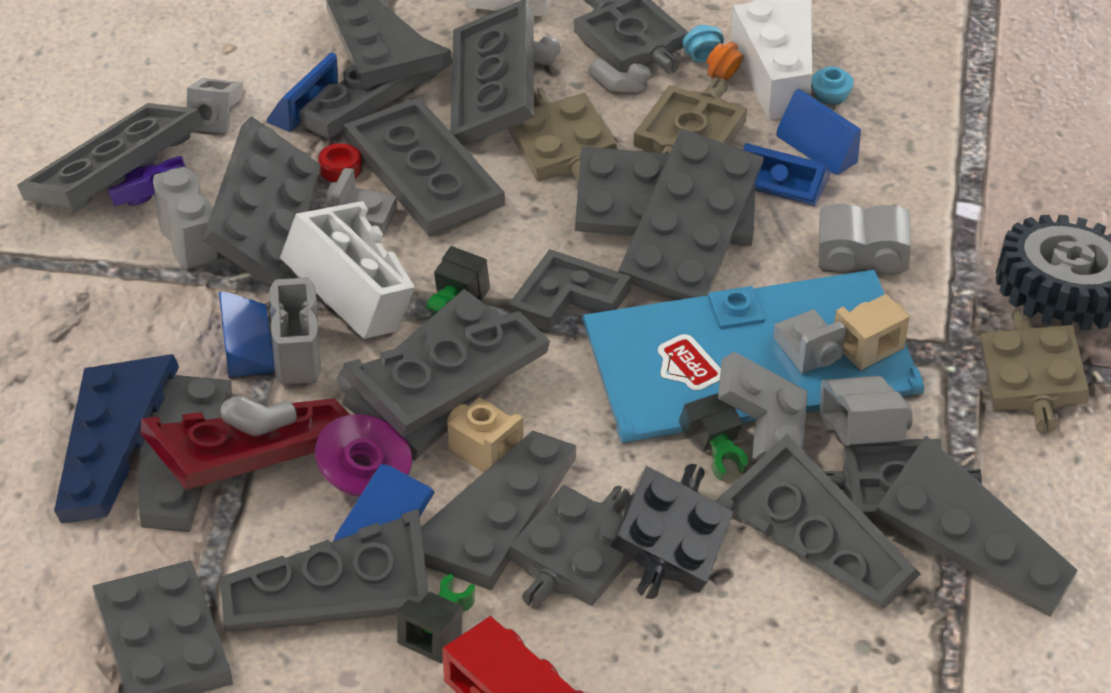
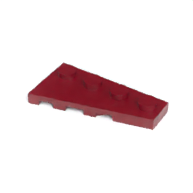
(211, 450)

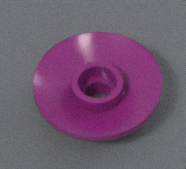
(359, 440)

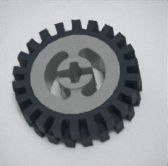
(1058, 270)

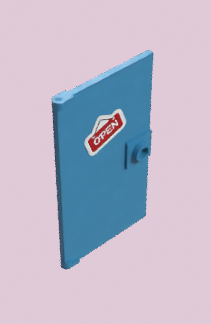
(673, 350)

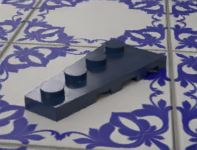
(107, 432)

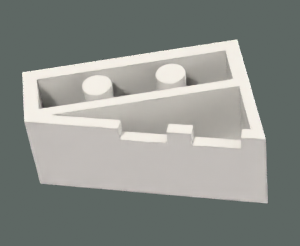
(350, 267)

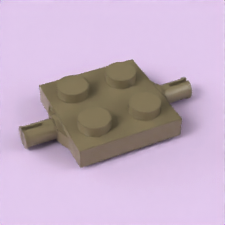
(693, 111)
(556, 133)
(1034, 369)

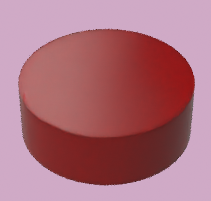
(336, 158)

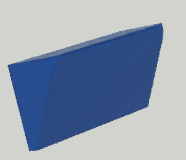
(286, 112)
(819, 133)
(790, 175)
(246, 336)
(385, 500)

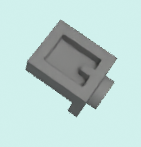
(214, 101)
(380, 205)
(810, 340)

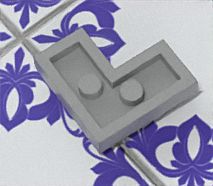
(768, 398)

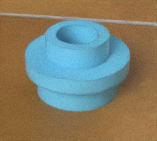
(702, 41)
(832, 85)

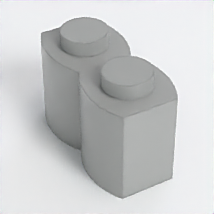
(184, 216)
(864, 239)
(295, 331)
(864, 410)

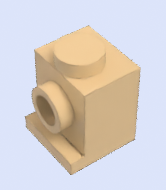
(873, 330)
(482, 433)

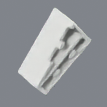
(776, 49)

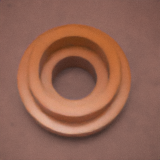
(724, 61)

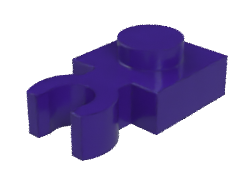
(139, 185)

